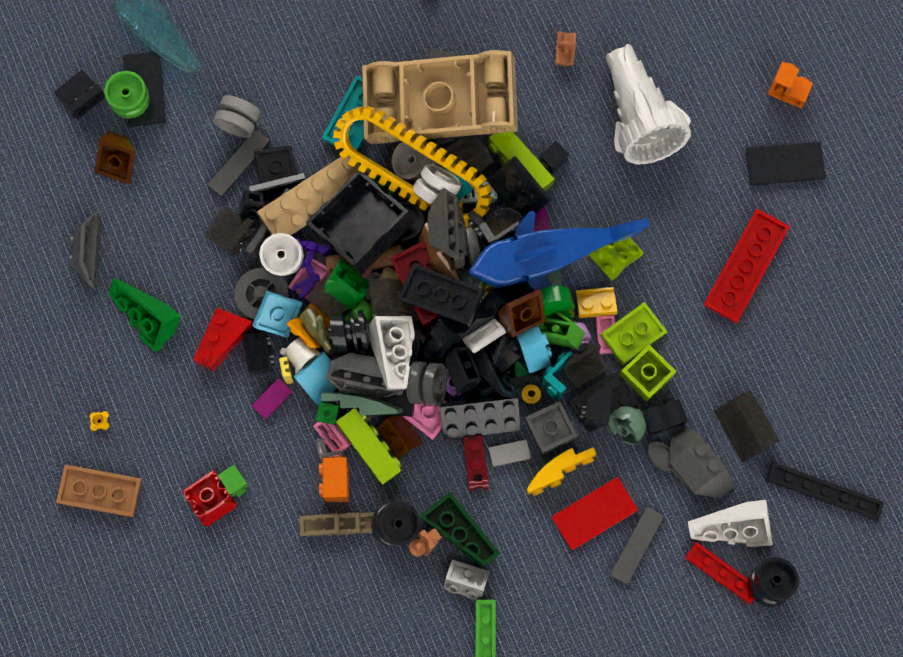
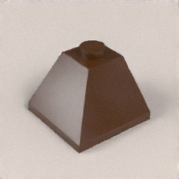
(115, 157)
(522, 313)

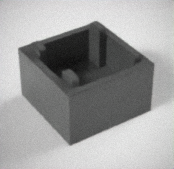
(550, 428)

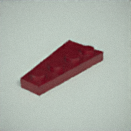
(403, 263)

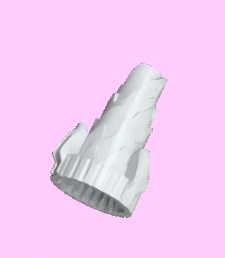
(648, 124)

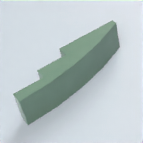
(366, 404)

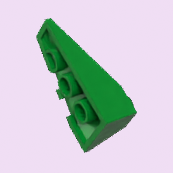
(150, 316)

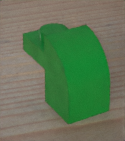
(557, 299)

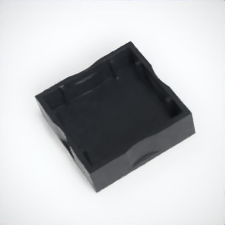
(360, 222)

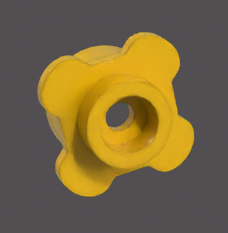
(94, 417)

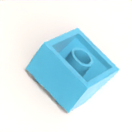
(534, 349)

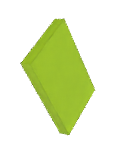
(633, 333)

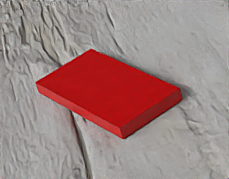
(594, 513)

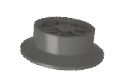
(252, 289)

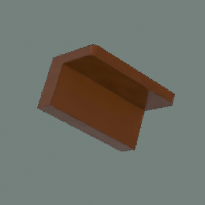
(399, 435)

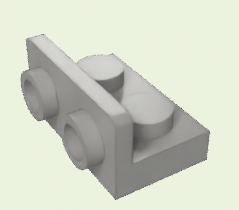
(466, 580)

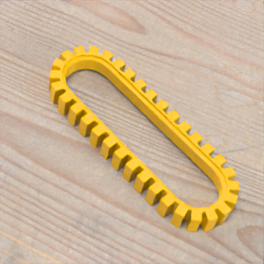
(367, 113)

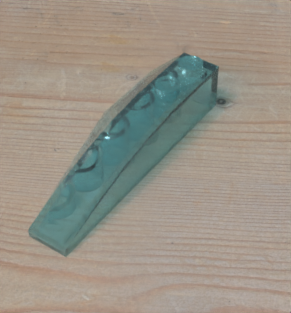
(153, 27)

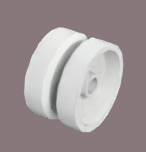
(433, 181)
(289, 263)

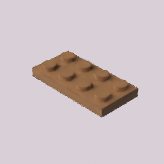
(99, 491)

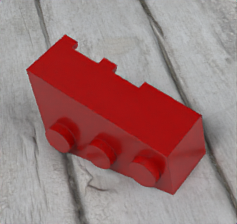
(220, 338)

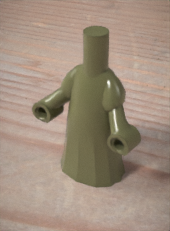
(316, 329)

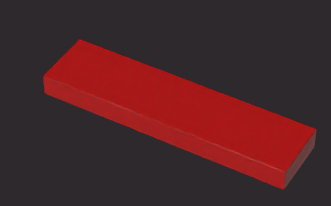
(720, 571)

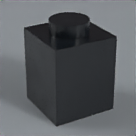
(553, 157)

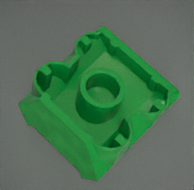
(346, 285)

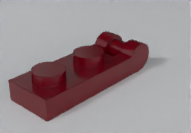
(475, 462)

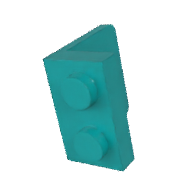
(553, 386)

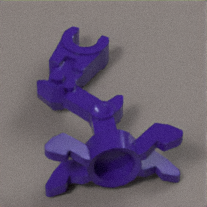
(311, 248)

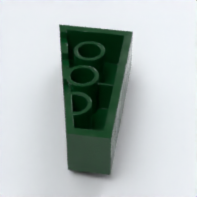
(460, 530)

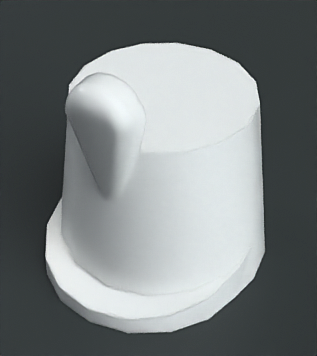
(299, 354)

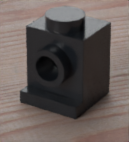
(248, 207)

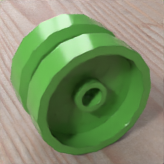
(127, 94)

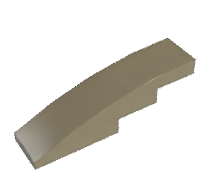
(336, 524)

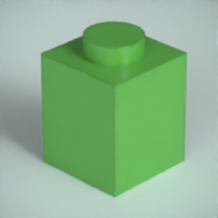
(233, 481)

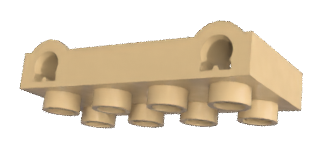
(443, 95)

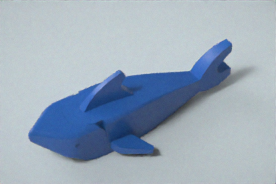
(534, 255)

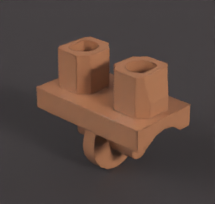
(565, 49)
(424, 543)

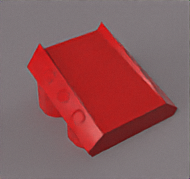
(209, 498)

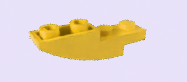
(552, 474)

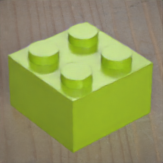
(647, 373)

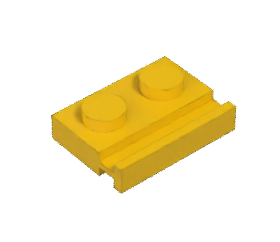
(596, 302)

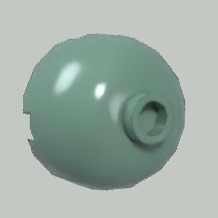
(628, 423)

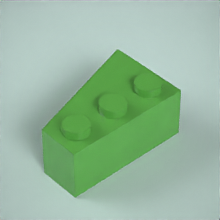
(562, 331)

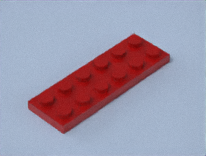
(746, 266)

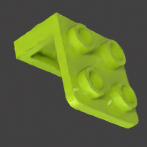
(616, 257)

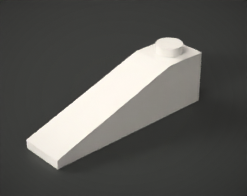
(392, 346)
(742, 523)

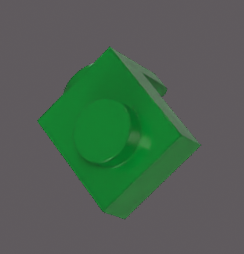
(328, 412)

